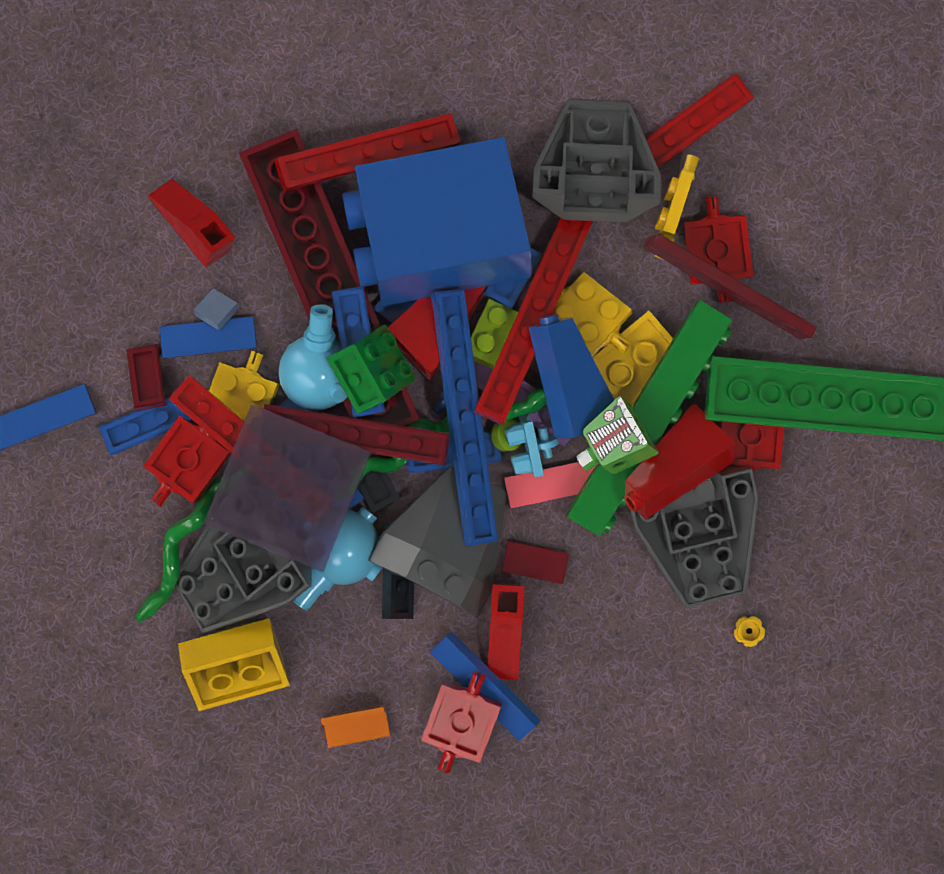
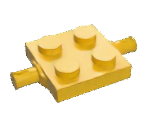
(676, 195)
(595, 313)
(243, 386)

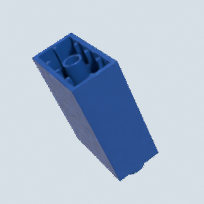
(439, 222)

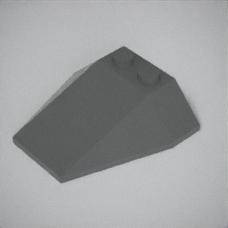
(597, 164)
(430, 547)

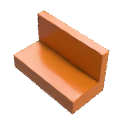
(356, 726)

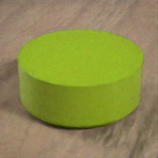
(499, 438)

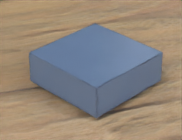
(216, 309)

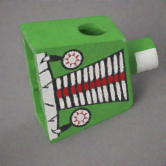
(616, 439)

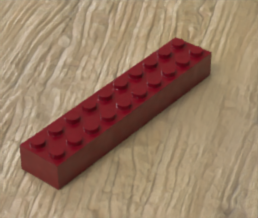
(313, 248)

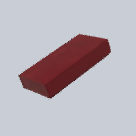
(146, 377)
(535, 562)

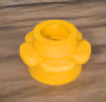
(757, 634)

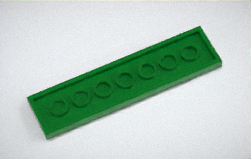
(825, 399)

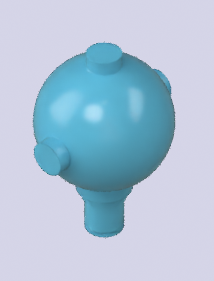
(304, 367)
(348, 558)

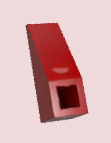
(193, 222)
(505, 630)

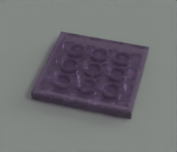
(287, 488)

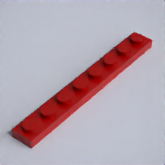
(538, 302)

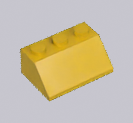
(233, 664)

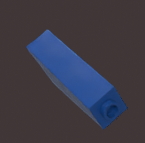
(568, 376)

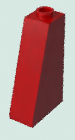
(417, 332)
(686, 458)

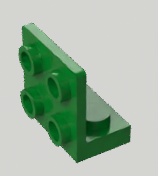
(371, 369)

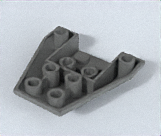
(705, 537)
(236, 580)

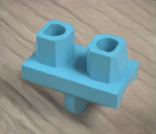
(524, 433)

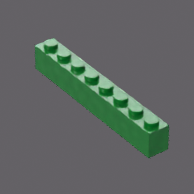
(656, 408)

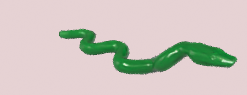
(532, 404)
(171, 557)

